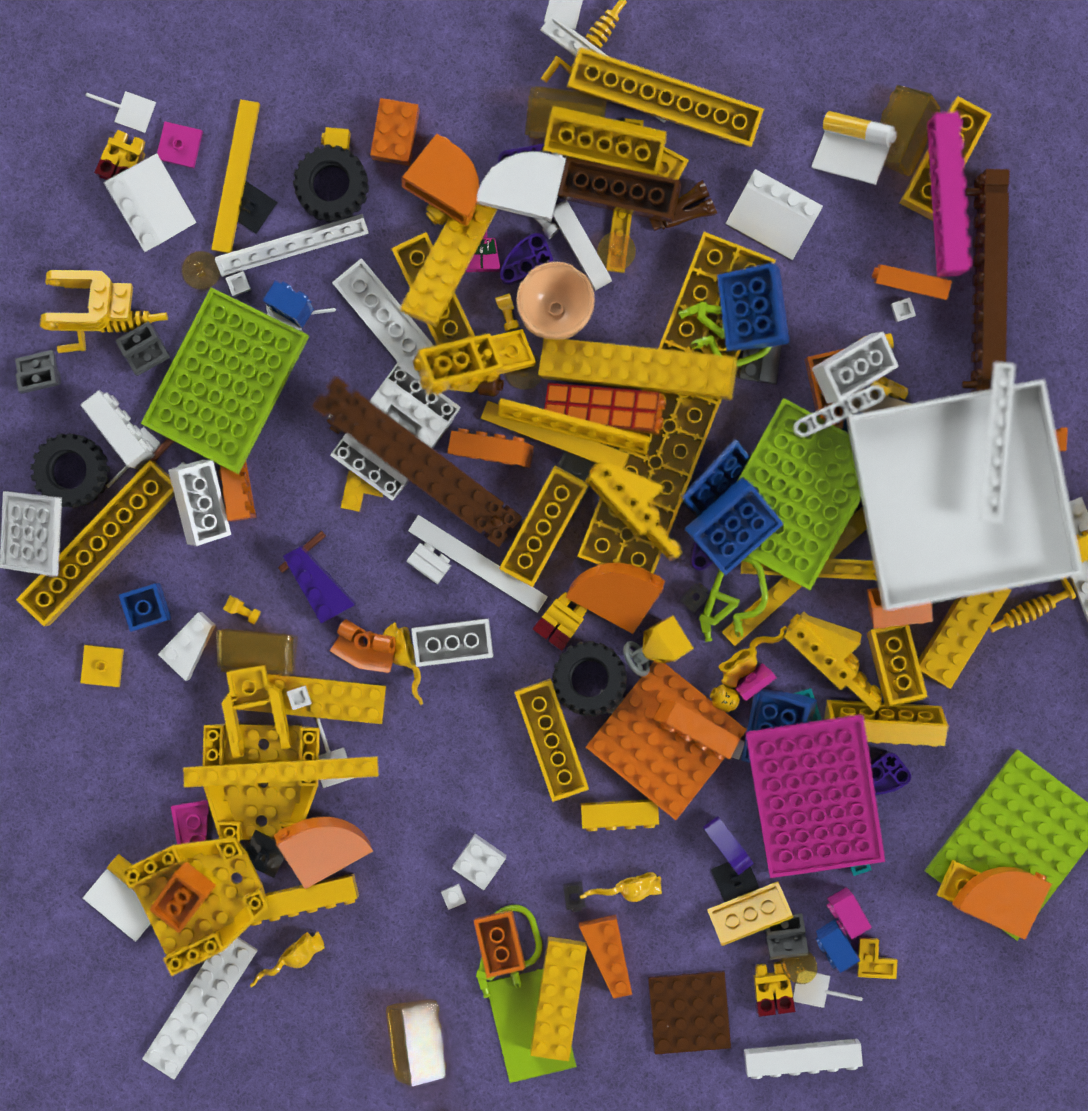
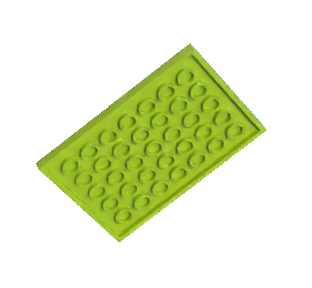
(225, 380)
(810, 489)
(1021, 823)

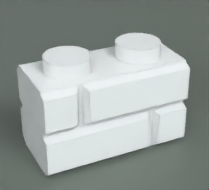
(429, 563)

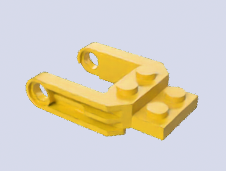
(106, 301)
(248, 689)

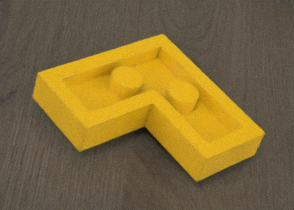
(890, 388)
(355, 490)
(870, 964)

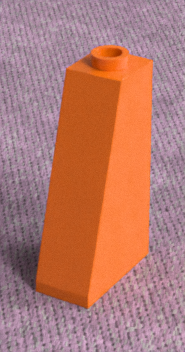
(911, 281)

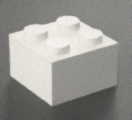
(479, 861)

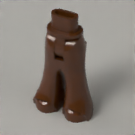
(681, 216)

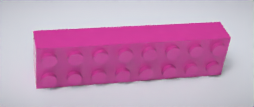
(948, 194)

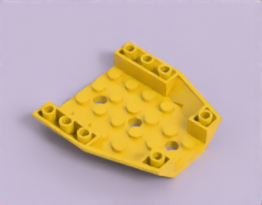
(239, 805)
(222, 915)

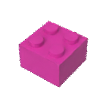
(850, 915)

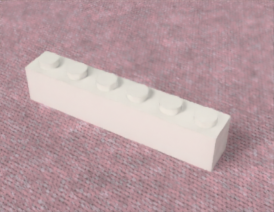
(803, 1058)

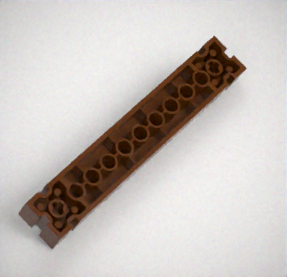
(990, 276)
(416, 461)

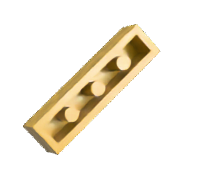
(619, 814)

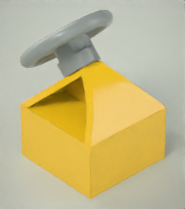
(661, 643)

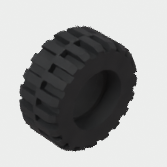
(323, 159)
(95, 469)
(563, 678)

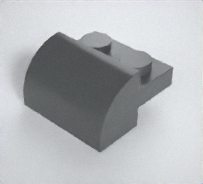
(143, 348)
(763, 369)
(37, 372)
(787, 938)

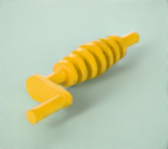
(598, 34)
(136, 320)
(1034, 608)

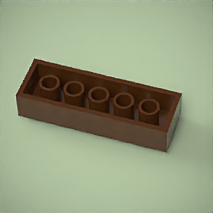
(619, 189)

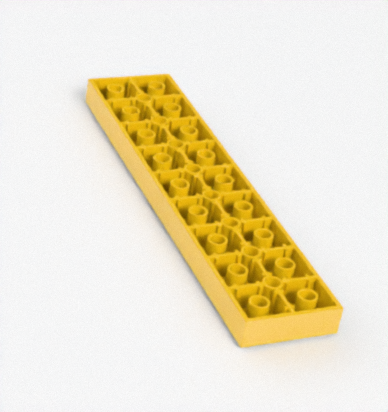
(685, 418)

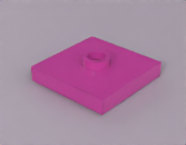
(179, 144)
(754, 682)

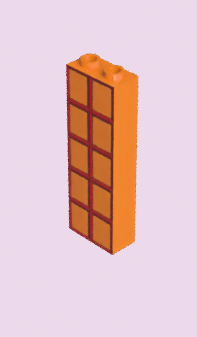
(608, 406)

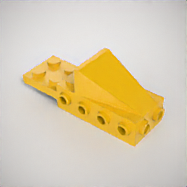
(472, 360)
(628, 499)
(831, 652)

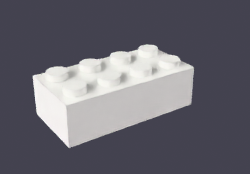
(855, 367)
(118, 430)
(199, 502)
(452, 642)

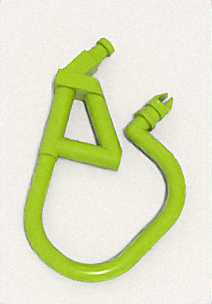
(701, 309)
(707, 620)
(481, 974)

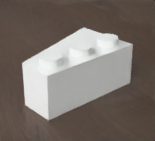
(187, 646)

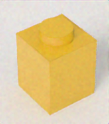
(335, 137)

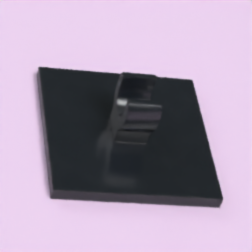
(255, 208)
(264, 854)
(731, 884)

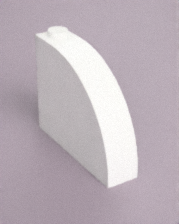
(524, 184)

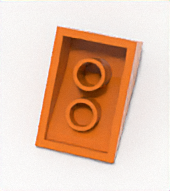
(182, 897)

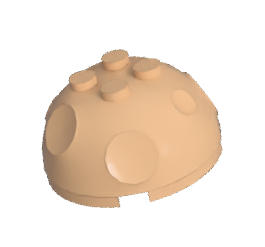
(555, 300)

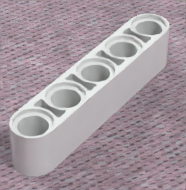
(581, 245)
(848, 410)

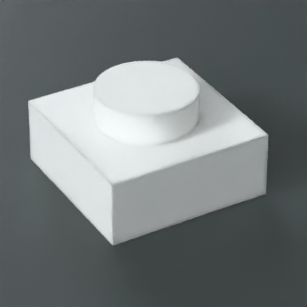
(238, 284)
(903, 310)
(299, 697)
(453, 896)

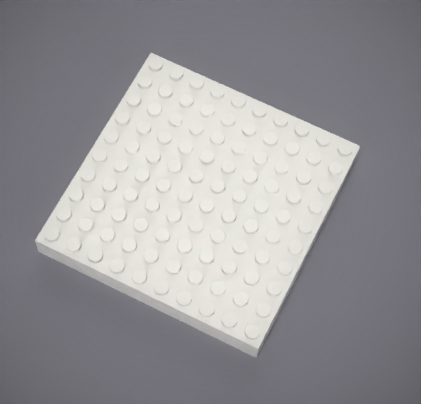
(924, 493)

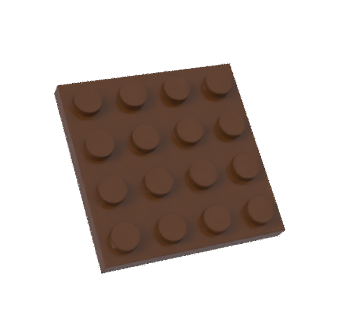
(689, 1012)

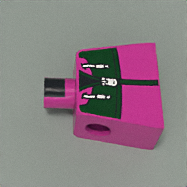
(485, 257)

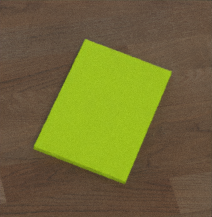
(514, 1019)

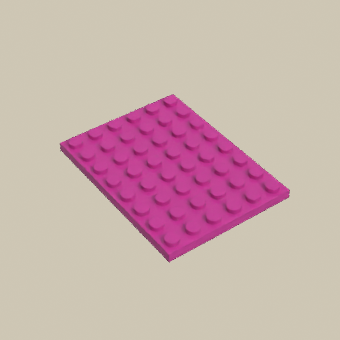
(816, 796)

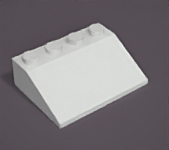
(150, 202)
(774, 214)

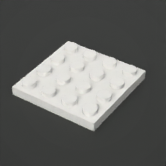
(30, 533)

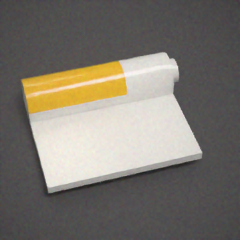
(853, 147)
(117, 901)

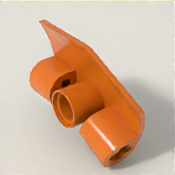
(374, 656)

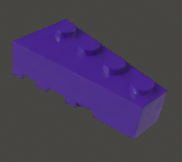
(318, 586)

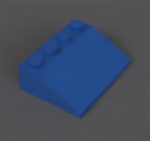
(753, 308)
(716, 479)
(734, 525)
(778, 709)

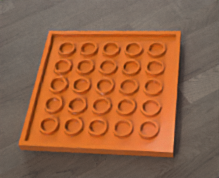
(652, 757)

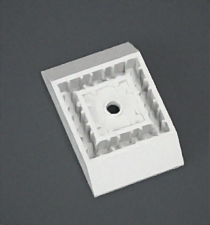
(412, 408)

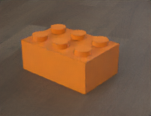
(395, 132)
(896, 617)
(499, 943)

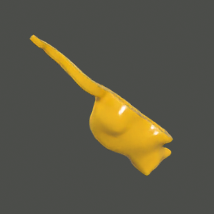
(404, 654)
(745, 660)
(632, 888)
(296, 955)

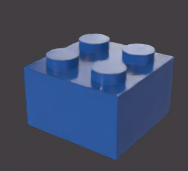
(288, 303)
(145, 607)
(838, 947)

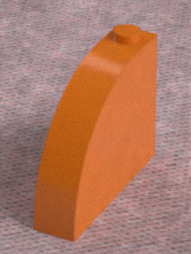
(444, 179)
(617, 593)
(321, 847)
(1004, 898)

